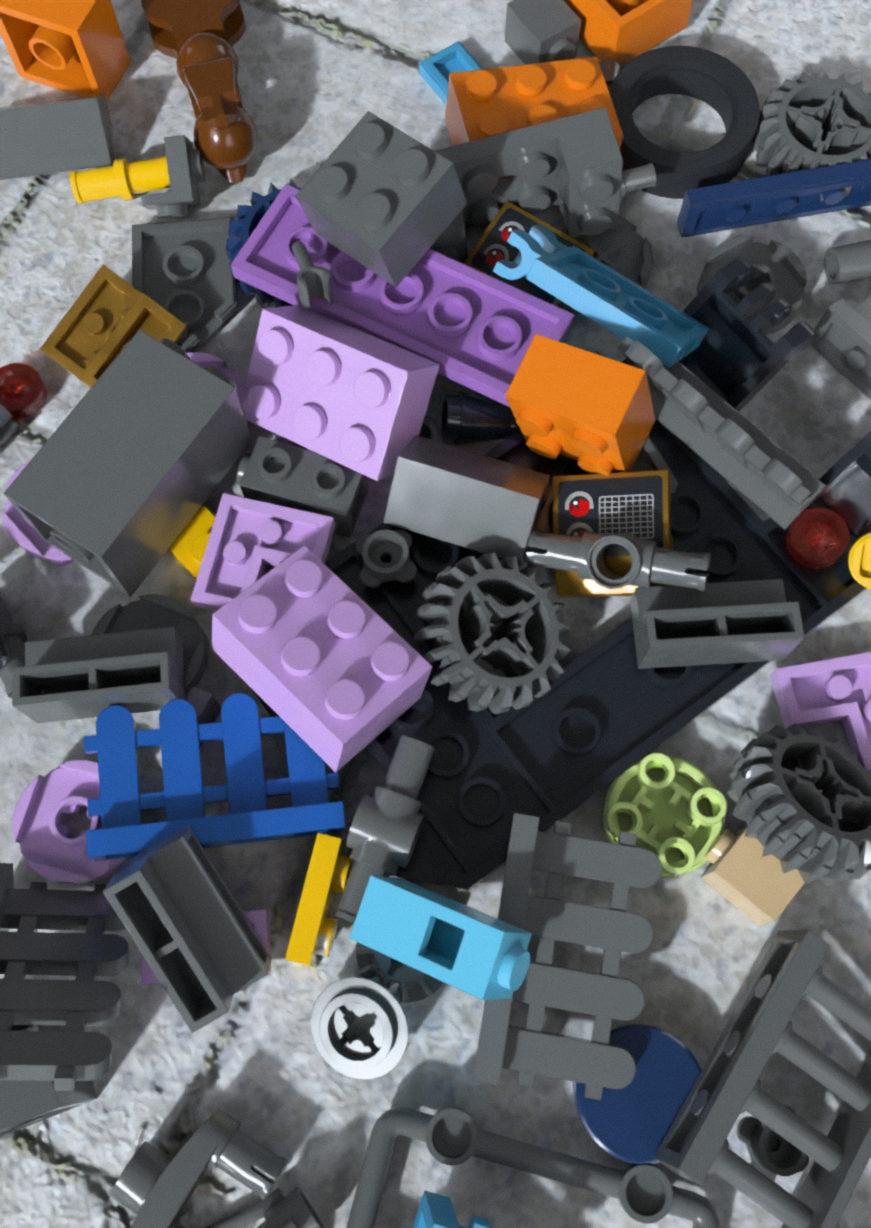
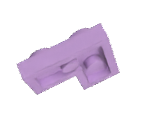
(249, 538)
(829, 693)

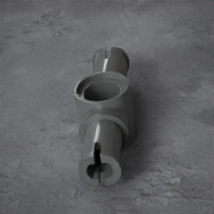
(648, 566)
(386, 824)

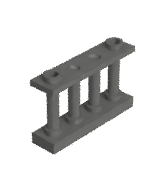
(731, 1085)

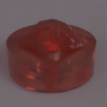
(21, 390)
(818, 538)

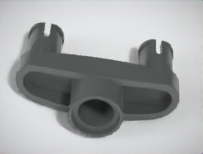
(161, 1186)

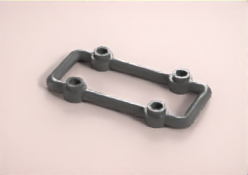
(454, 1138)

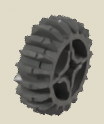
(799, 115)
(524, 642)
(805, 803)

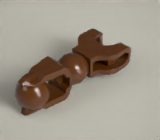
(202, 41)

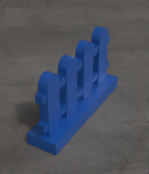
(184, 793)

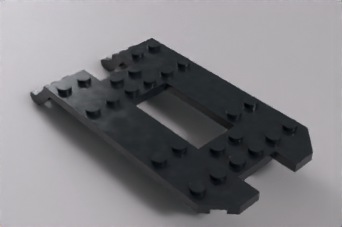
(602, 706)

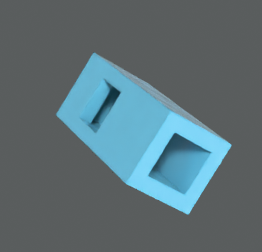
(442, 938)

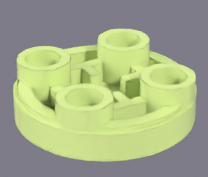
(669, 809)

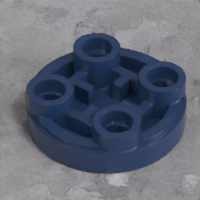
(637, 1117)

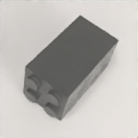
(133, 461)

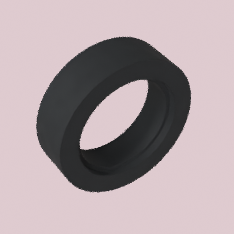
(697, 75)

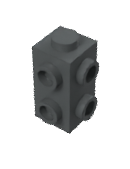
(303, 480)

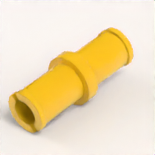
(120, 180)

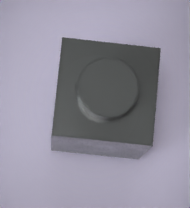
(542, 30)

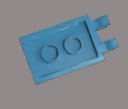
(602, 294)

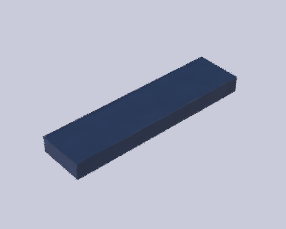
(775, 198)

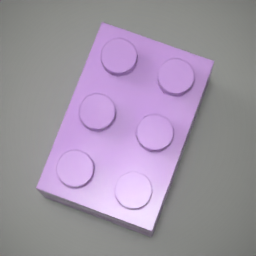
(336, 389)
(319, 656)

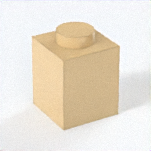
(748, 879)

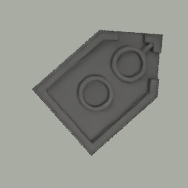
(186, 273)

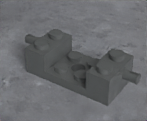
(550, 164)

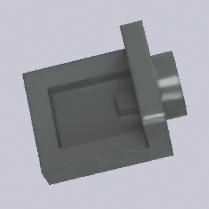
(184, 171)

